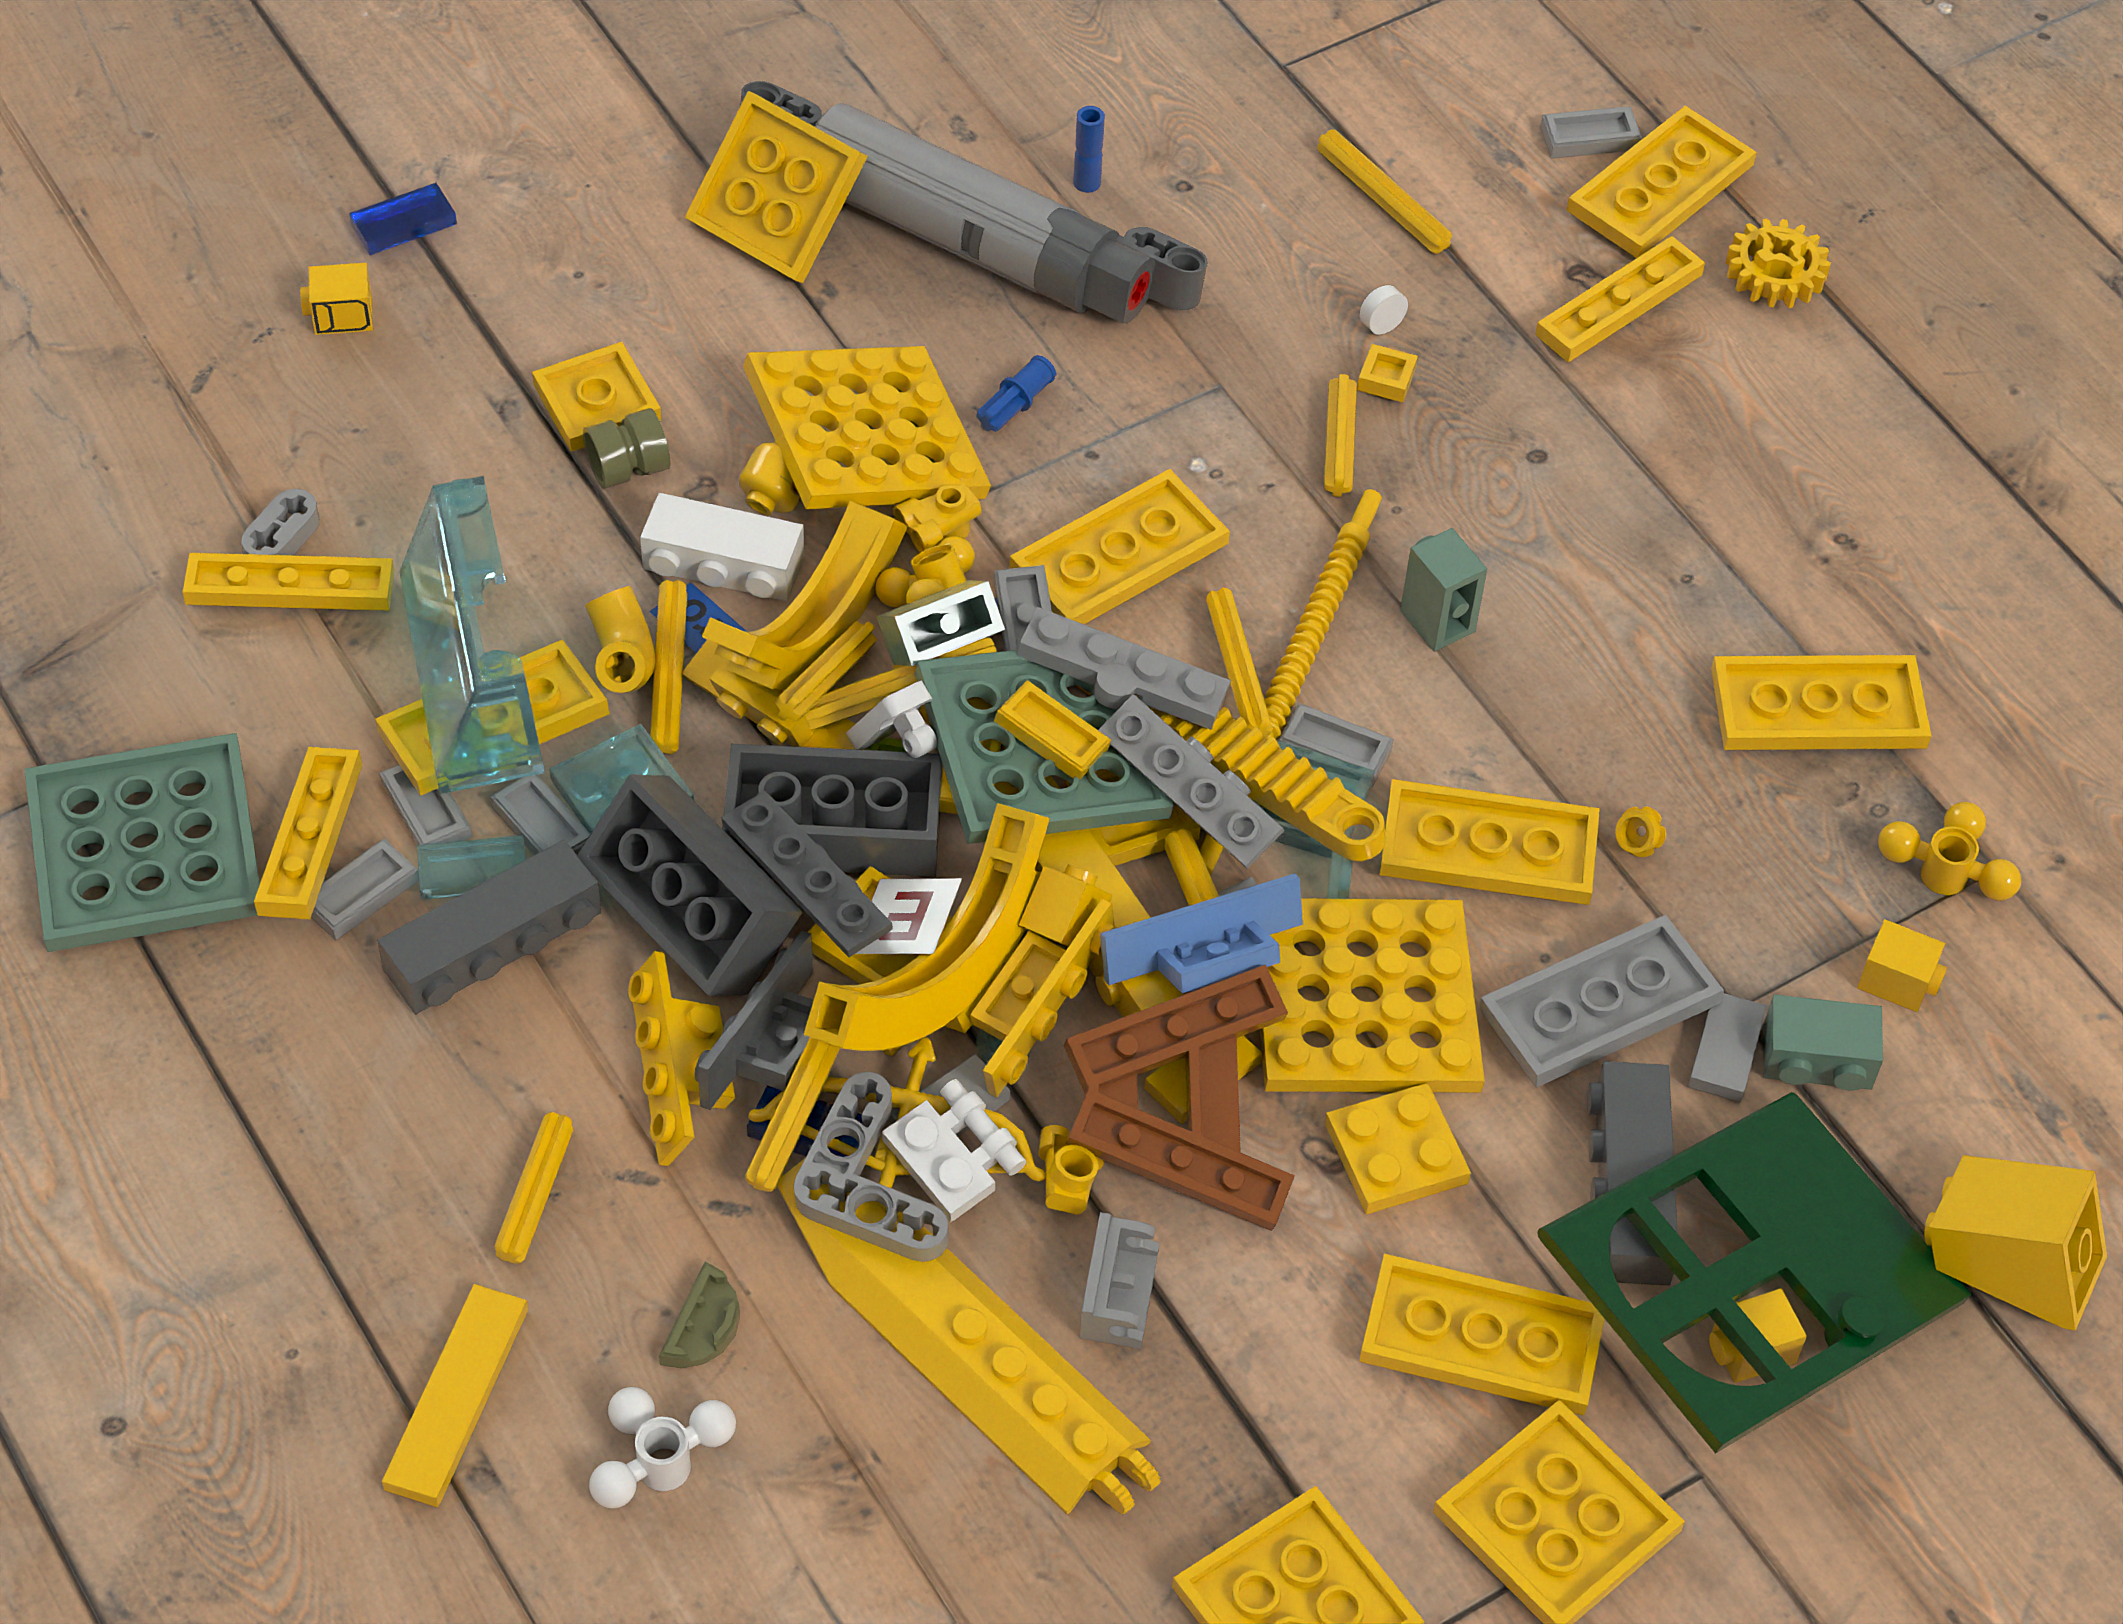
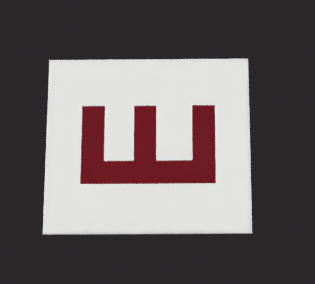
(916, 912)

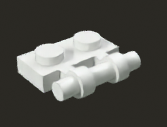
(939, 1159)

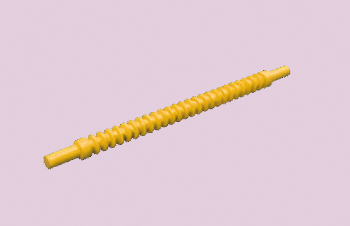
(1310, 631)

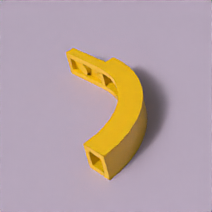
(823, 608)

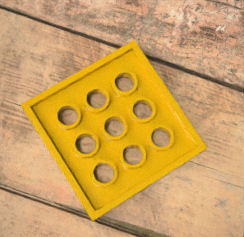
(873, 373)
(1399, 1063)

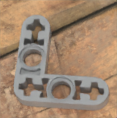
(844, 1173)

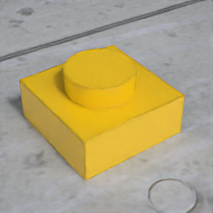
(1387, 373)

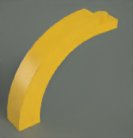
(965, 960)

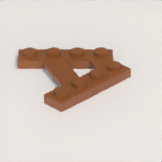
(1207, 1156)

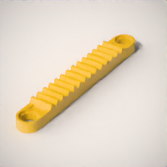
(1287, 784)

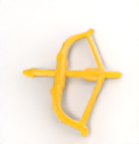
(906, 1100)

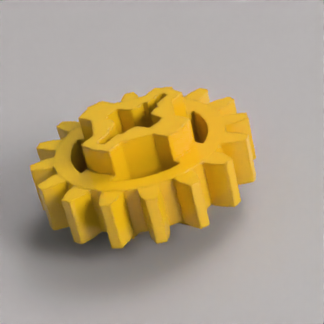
(1777, 263)

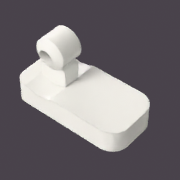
(900, 714)

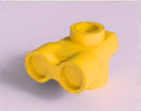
(939, 515)
(1067, 1169)

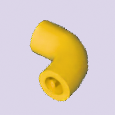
(625, 641)

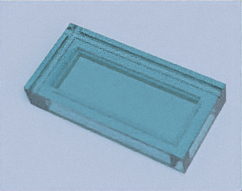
(462, 865)

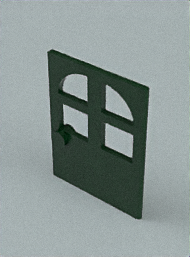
(1807, 1220)

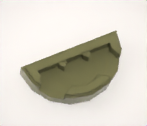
(704, 1323)

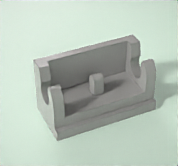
(1119, 1282)

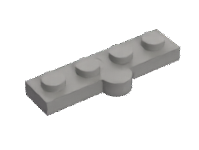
(1123, 669)

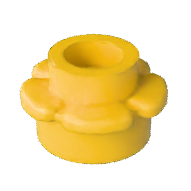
(1628, 831)

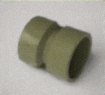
(621, 449)

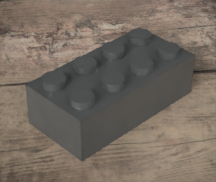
(853, 803)
(689, 885)

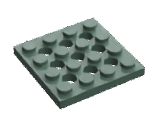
(974, 770)
(178, 901)

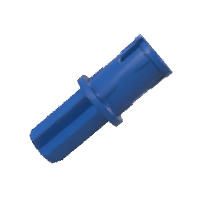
(1016, 393)

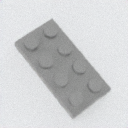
(1601, 1000)

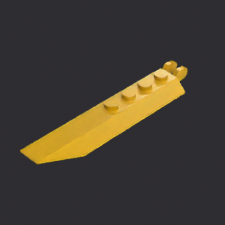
(983, 1360)

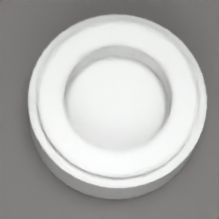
(1383, 309)

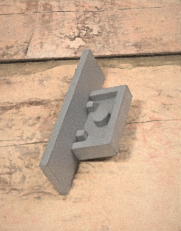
(1189, 780)

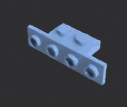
(1207, 938)

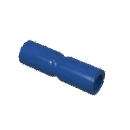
(1089, 147)

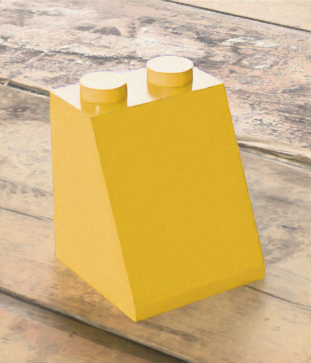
(2021, 1235)

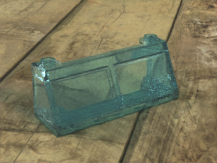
(471, 699)

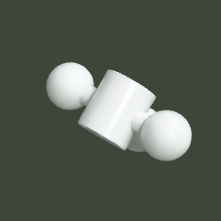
(633, 1412)

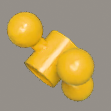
(934, 571)
(1952, 854)

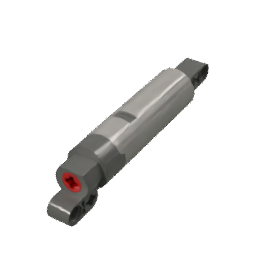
(1002, 221)

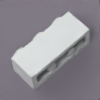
(722, 547)

